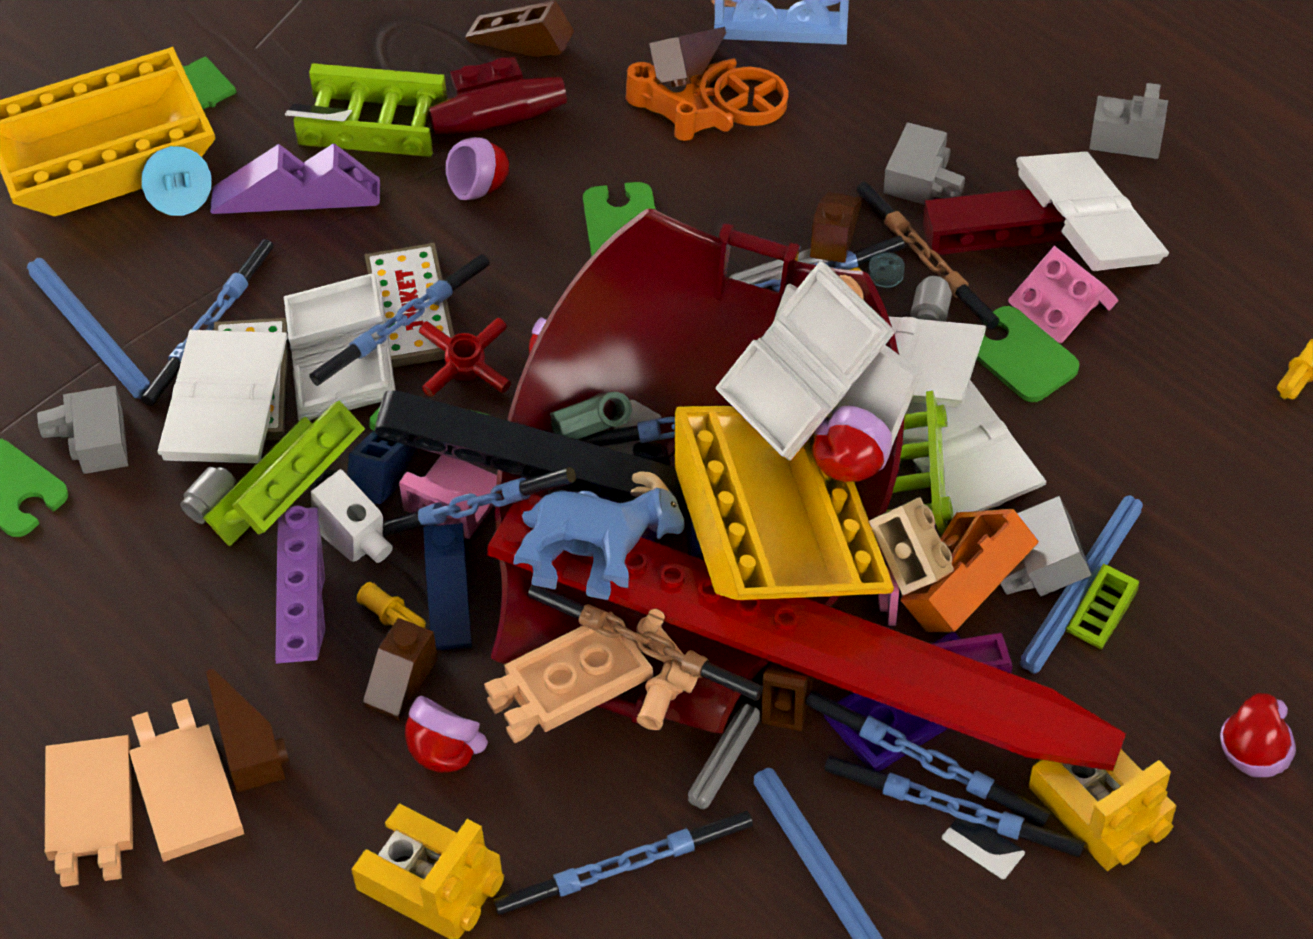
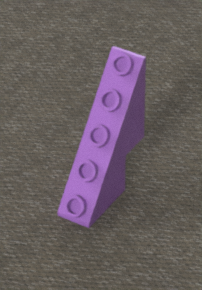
(285, 183)
(299, 586)

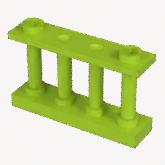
(373, 86)
(935, 419)
(284, 473)

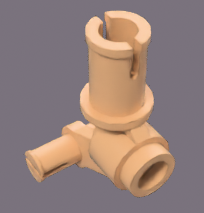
(670, 680)

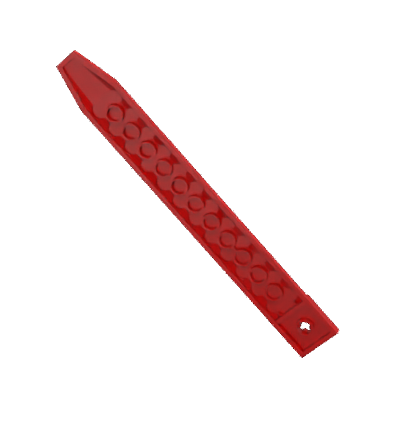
(846, 653)

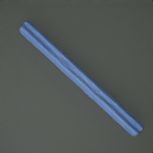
(88, 327)
(1070, 599)
(815, 856)

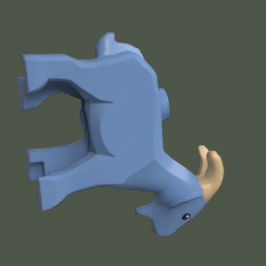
(597, 529)

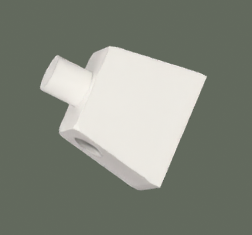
(349, 519)

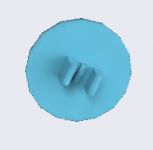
(176, 180)

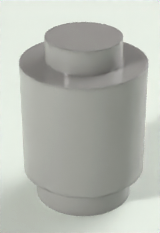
(931, 299)
(206, 492)

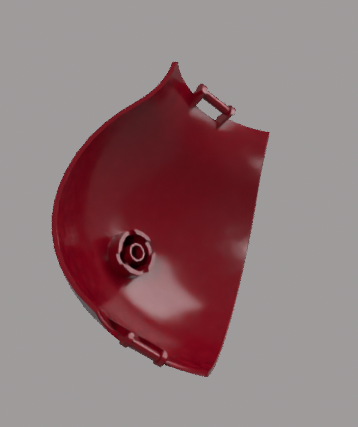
(664, 330)

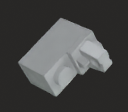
(1130, 125)
(919, 165)
(94, 426)
(1056, 558)

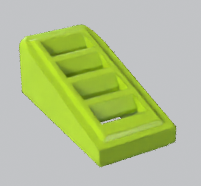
(1116, 581)

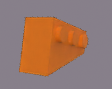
(983, 554)

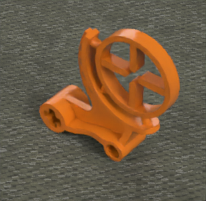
(693, 110)

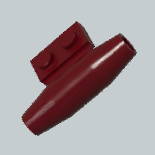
(494, 97)

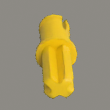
(1298, 375)
(386, 606)

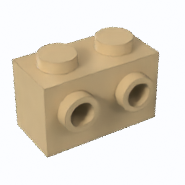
(912, 545)

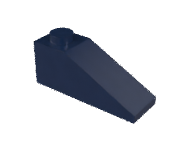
(378, 466)
(448, 586)

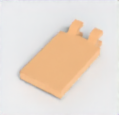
(566, 679)
(184, 785)
(88, 805)

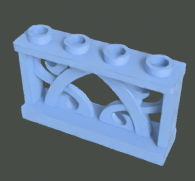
(802, 22)

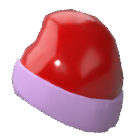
(476, 168)
(851, 444)
(1258, 737)
(441, 738)

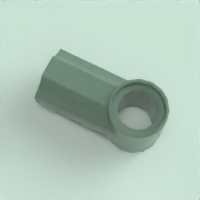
(588, 416)

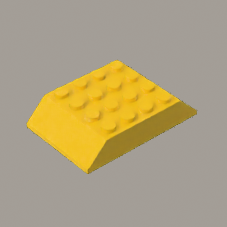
(96, 132)
(769, 520)

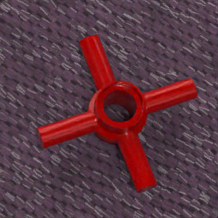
(464, 346)

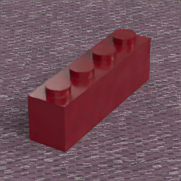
(990, 222)

